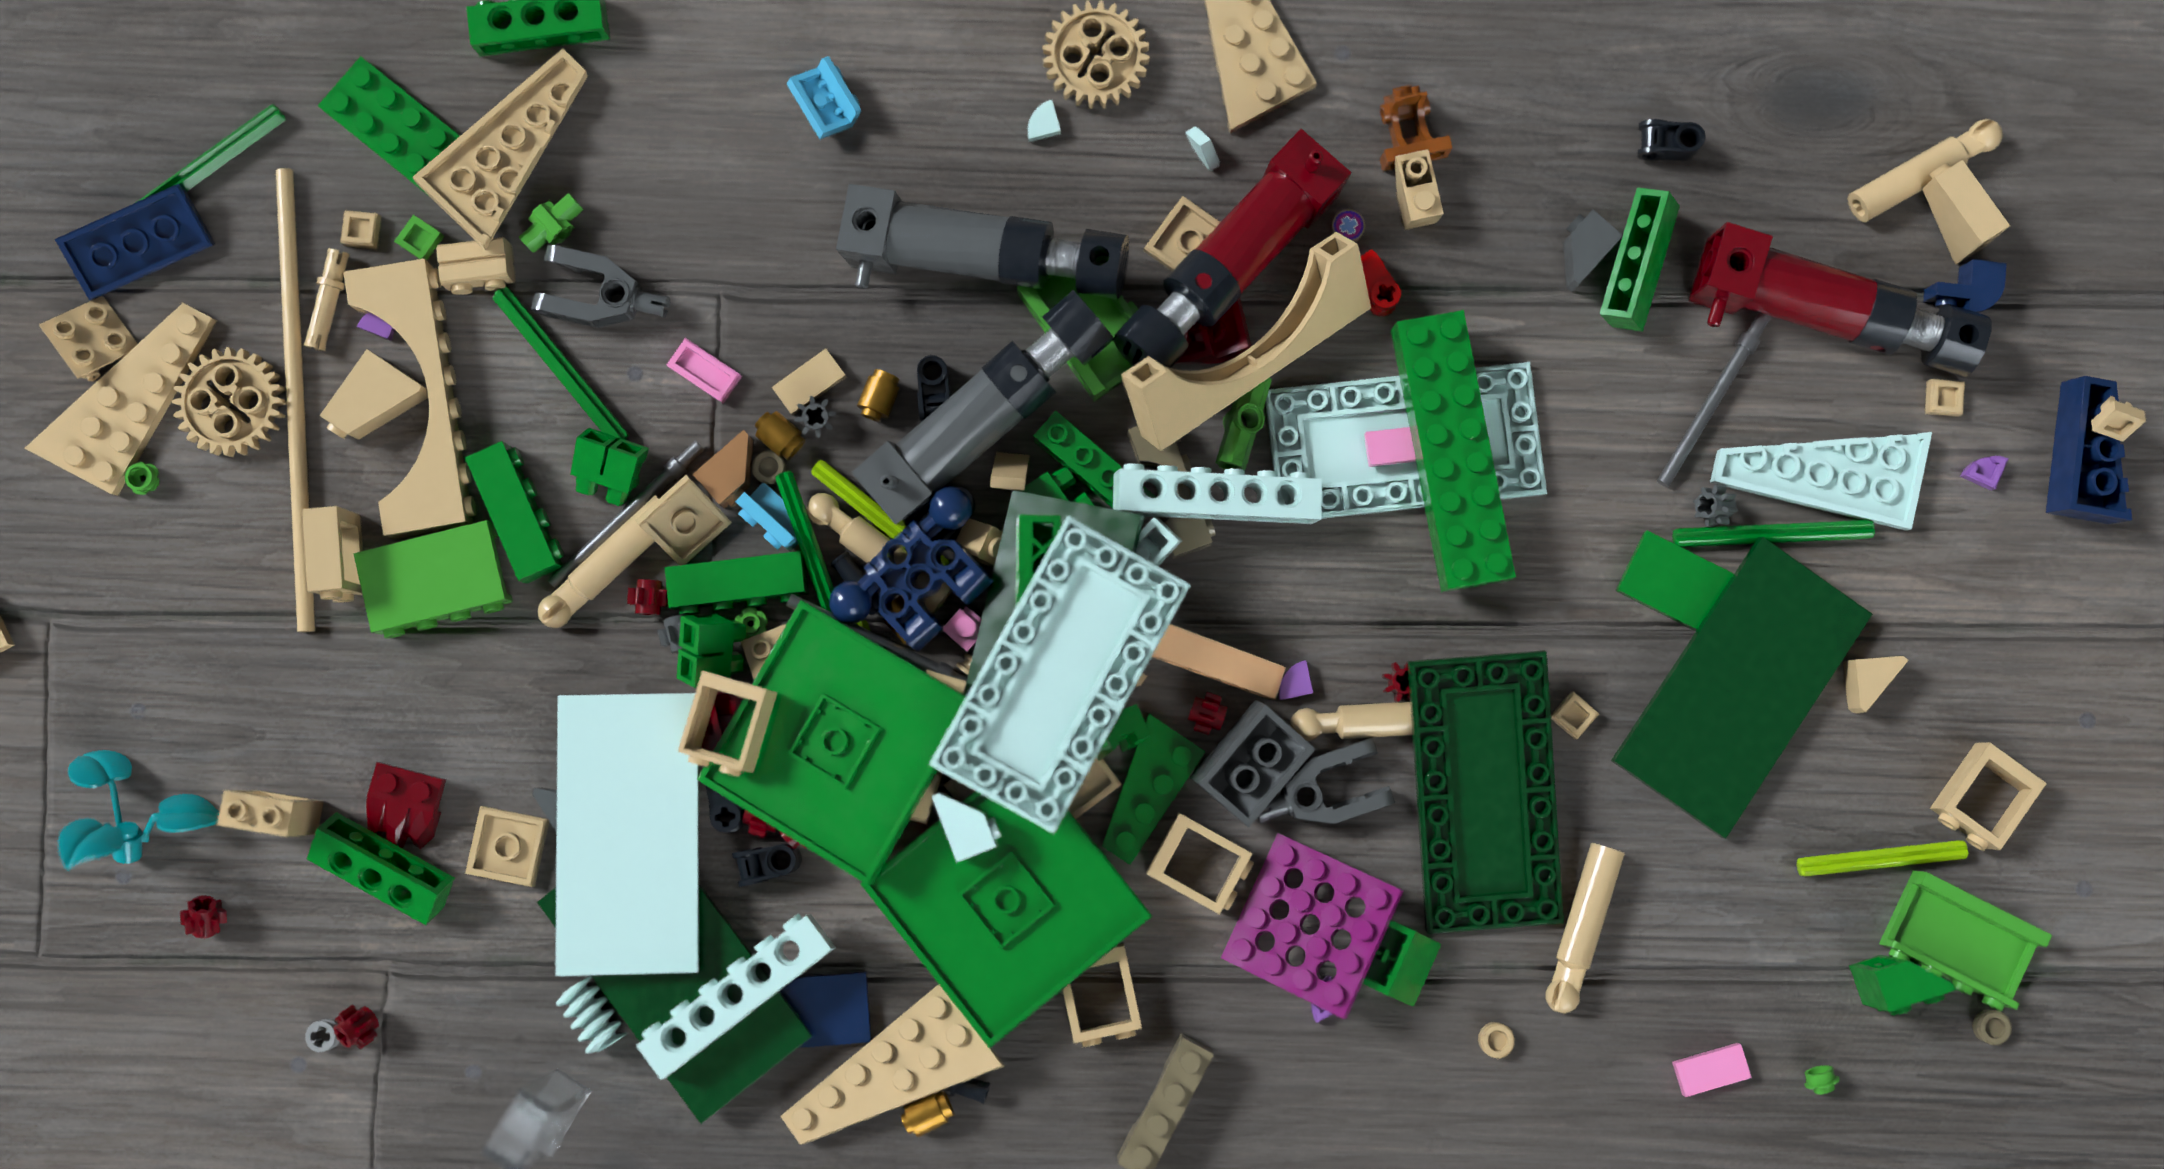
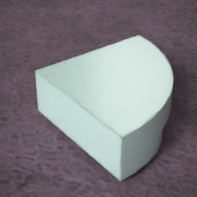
(1043, 122)
(1203, 147)

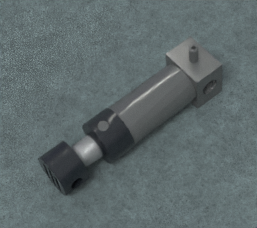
(886, 233)
(979, 414)

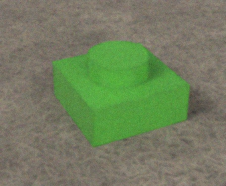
(419, 238)

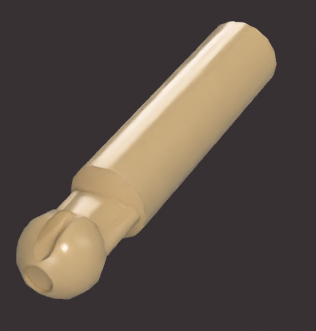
(1915, 173)
(865, 540)
(596, 571)
(1355, 721)
(1584, 926)

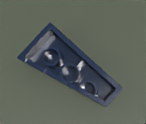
(2086, 465)

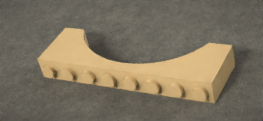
(1328, 298)
(436, 488)

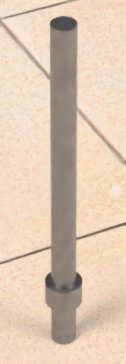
(1745, 345)
(673, 470)
(915, 659)

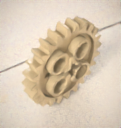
(1121, 70)
(250, 379)

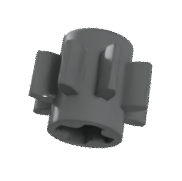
(813, 407)
(1715, 505)
(671, 633)

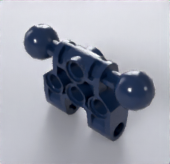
(852, 600)

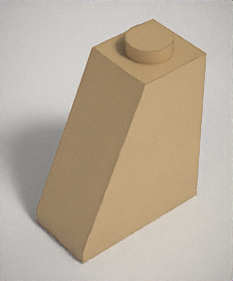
(1963, 210)
(371, 397)

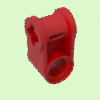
(1379, 282)

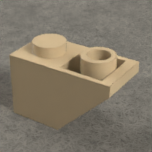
(1417, 190)
(980, 541)

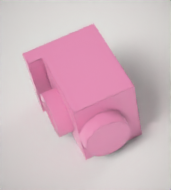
(964, 628)

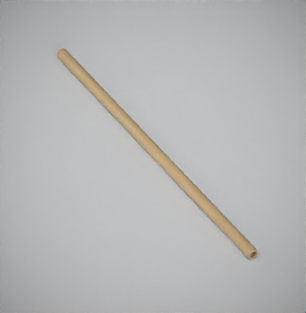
(294, 390)

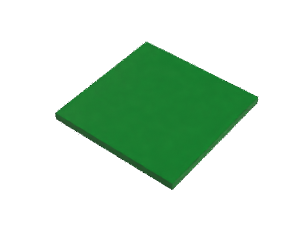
(841, 743)
(1010, 920)

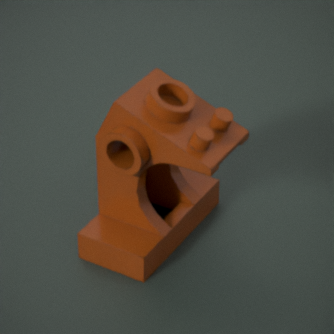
(1406, 104)

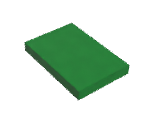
(1672, 580)

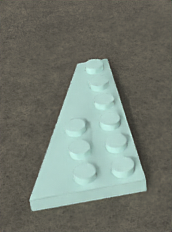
(1848, 477)

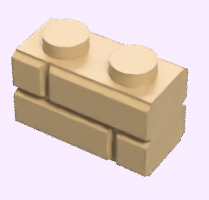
(470, 266)

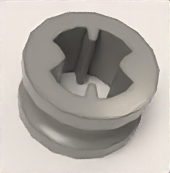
(311, 1035)

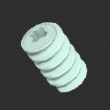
(590, 1016)

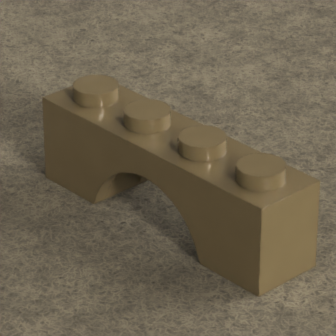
(1194, 532)
(1166, 1105)

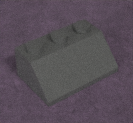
(1252, 762)

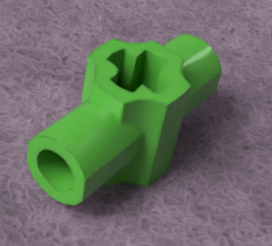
(551, 223)

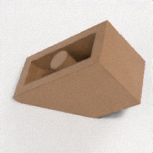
(728, 471)

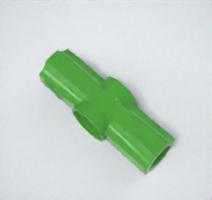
(1237, 438)

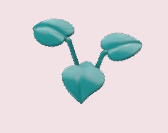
(91, 840)

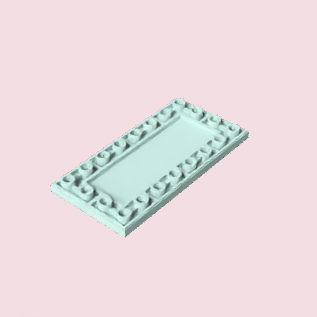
(1324, 428)
(1060, 674)
(626, 836)

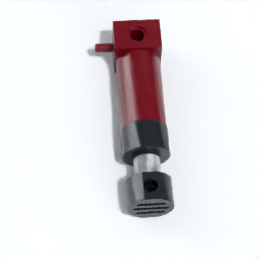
(1745, 272)
(1210, 279)

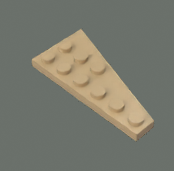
(1254, 59)
(492, 160)
(121, 411)
(906, 1062)

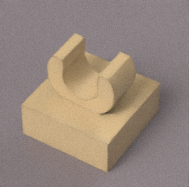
(2118, 419)

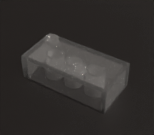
(536, 1121)

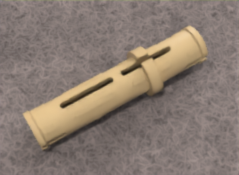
(329, 287)

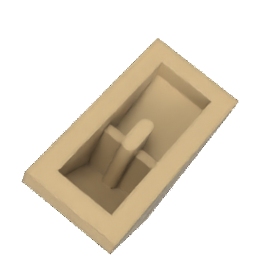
(1868, 679)

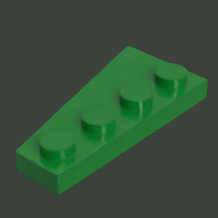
(1152, 782)

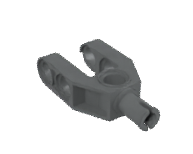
(605, 311)
(1317, 811)

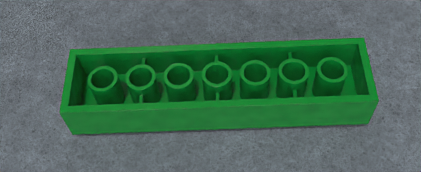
(1452, 451)

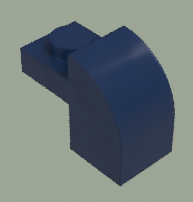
(1977, 288)

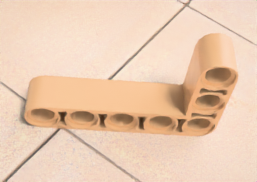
(1219, 662)

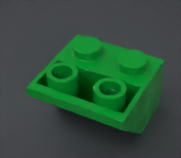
(1402, 963)
(1897, 984)

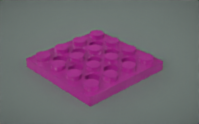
(1365, 931)

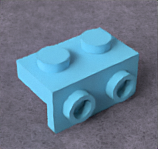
(825, 99)
(770, 512)

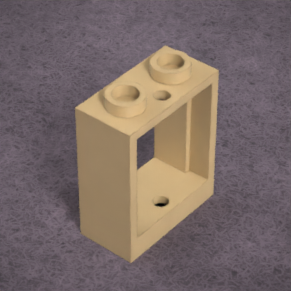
(329, 546)
(699, 718)
(2006, 768)
(270, 812)
(1170, 843)
(1121, 1029)

